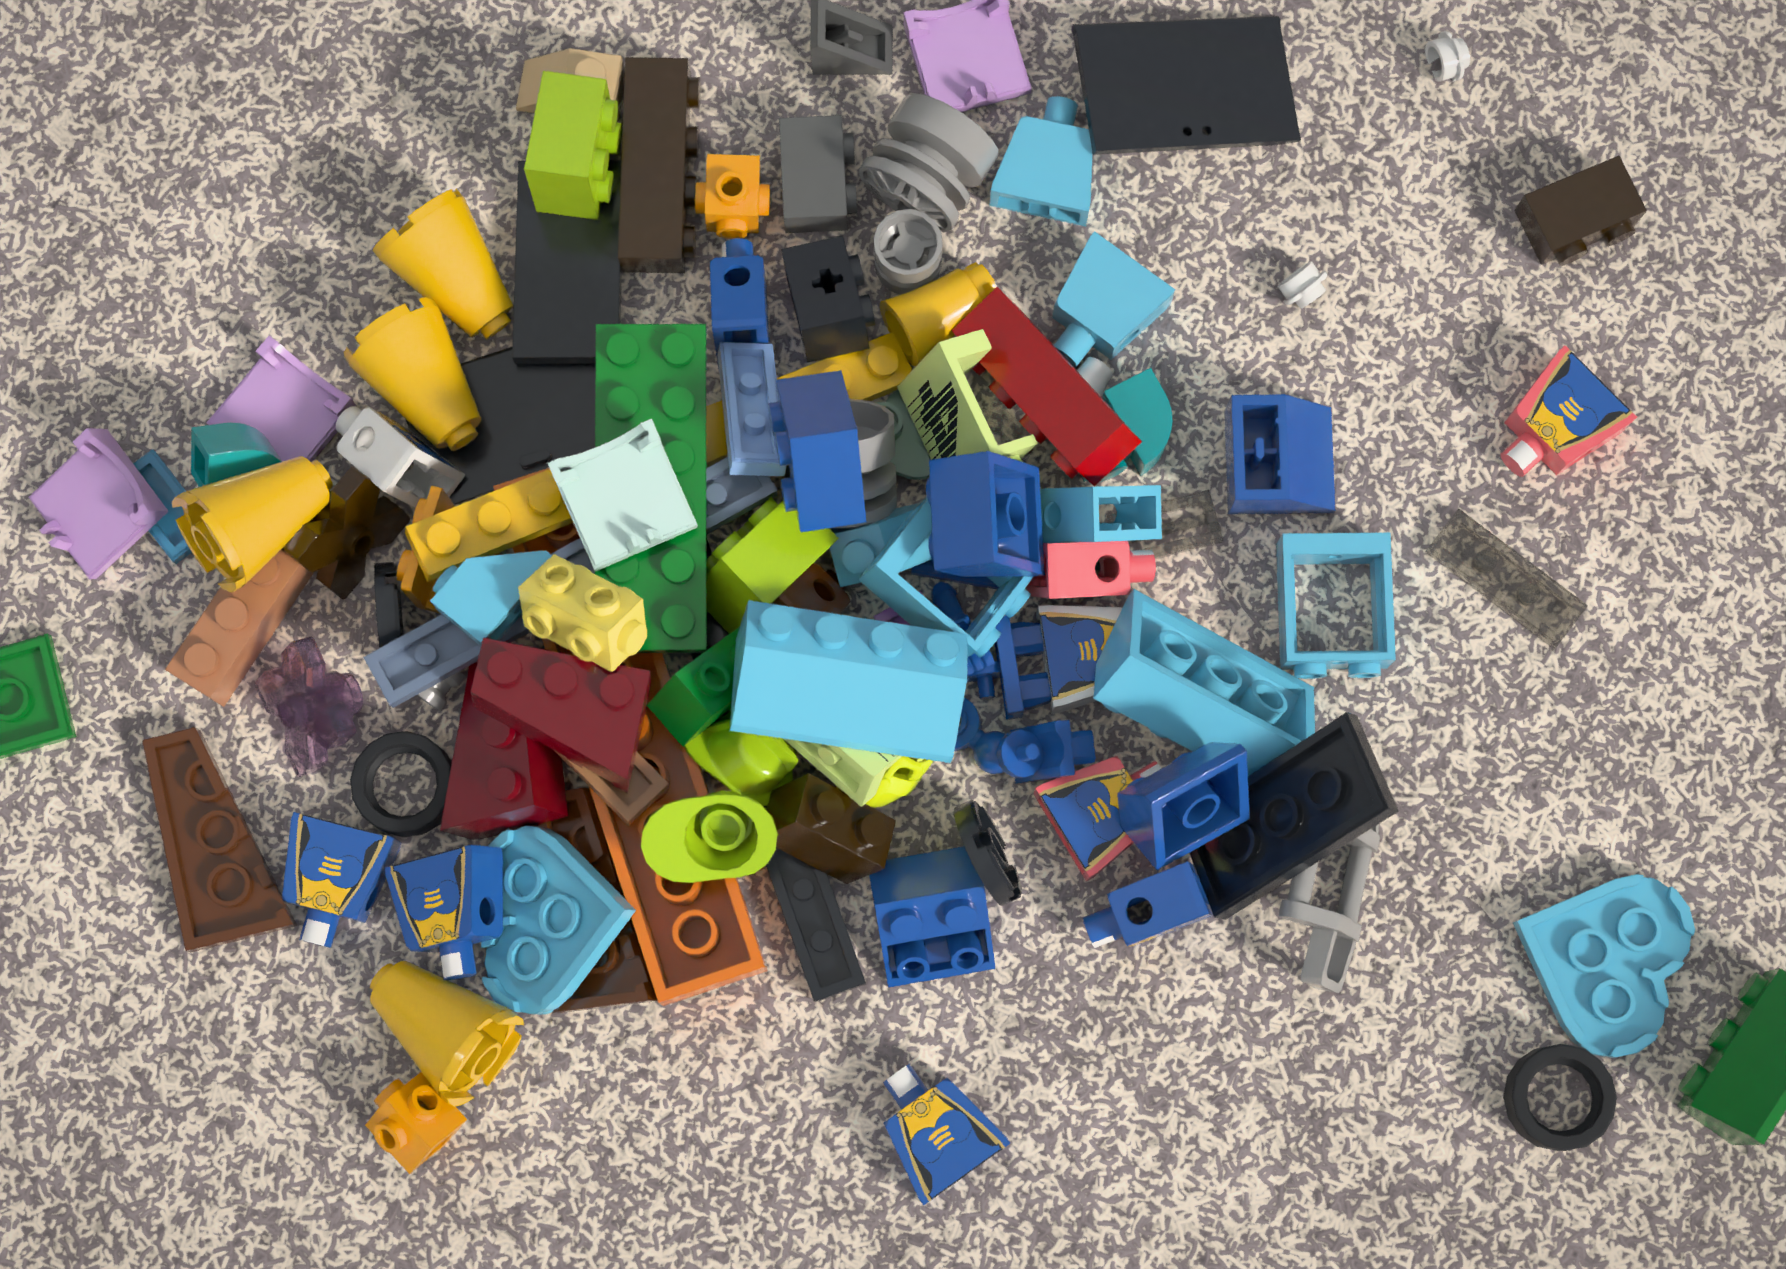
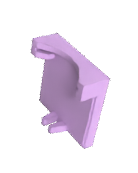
(967, 54)
(285, 403)
(97, 503)

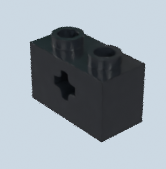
(827, 299)

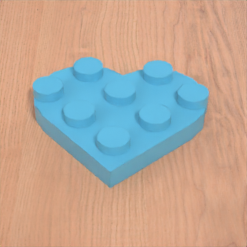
(554, 921)
(1608, 960)

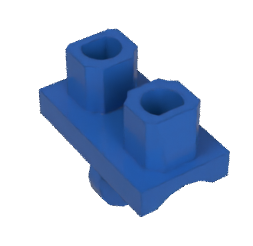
(1018, 691)
(1044, 751)

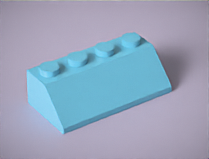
(848, 681)
(1199, 685)

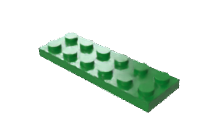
(662, 377)

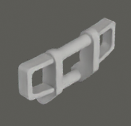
(1333, 932)

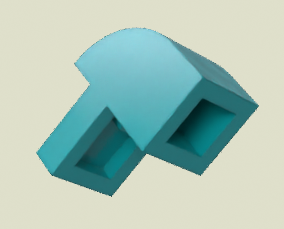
(1147, 413)
(228, 451)

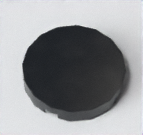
(387, 604)
(986, 852)

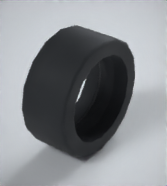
(365, 771)
(1601, 1087)

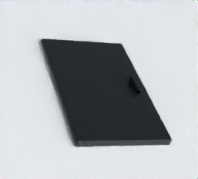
(1186, 75)
(525, 420)

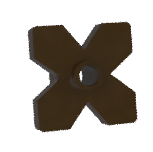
(345, 532)

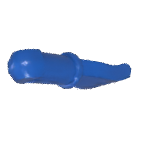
(945, 599)

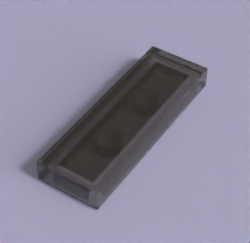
(1506, 578)

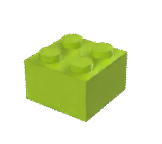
(572, 145)
(760, 562)

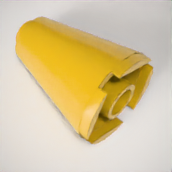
(450, 263)
(418, 373)
(251, 516)
(445, 1028)

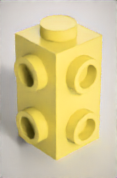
(583, 612)

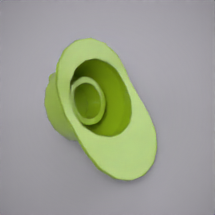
(744, 761)
(709, 838)

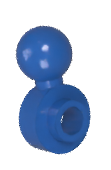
(983, 744)

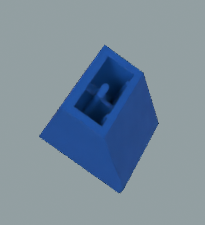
(1278, 455)
(932, 917)

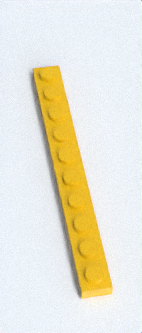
(537, 507)

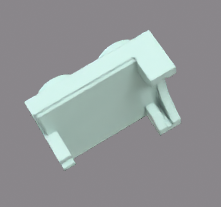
(623, 496)

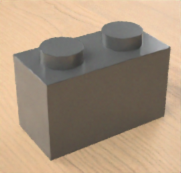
(814, 174)

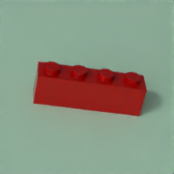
(1048, 390)

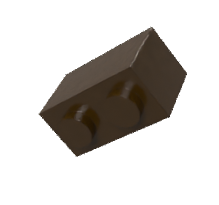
(1581, 212)
(830, 829)

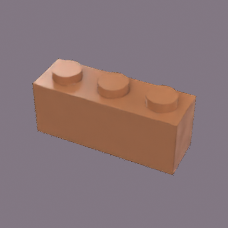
(237, 629)

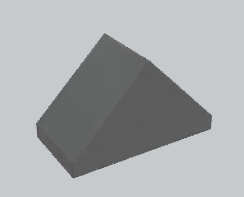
(848, 42)

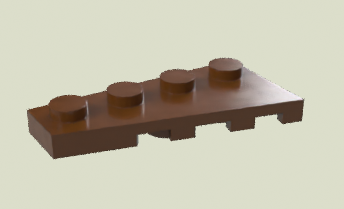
(211, 855)
(621, 972)

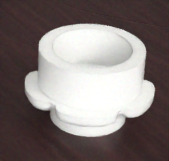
(1453, 56)
(1303, 285)

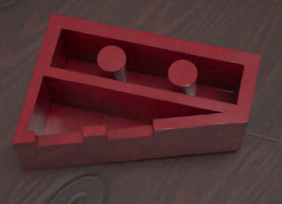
(565, 704)
(499, 777)

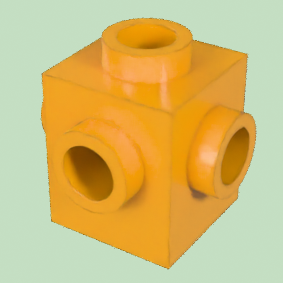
(732, 195)
(413, 1121)

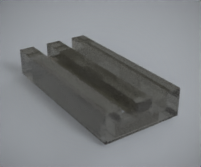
(1209, 518)

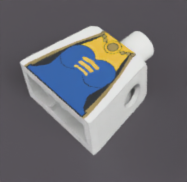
(385, 451)
(1072, 647)

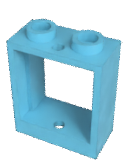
(1336, 549)
(917, 610)

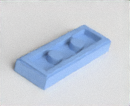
(746, 389)

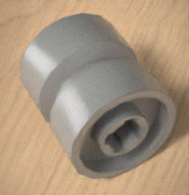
(907, 250)

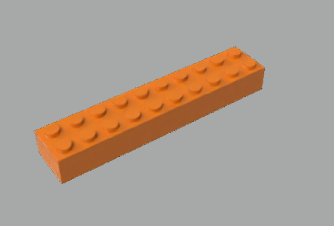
(688, 932)

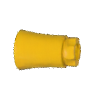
(933, 310)

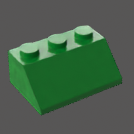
(1744, 1079)

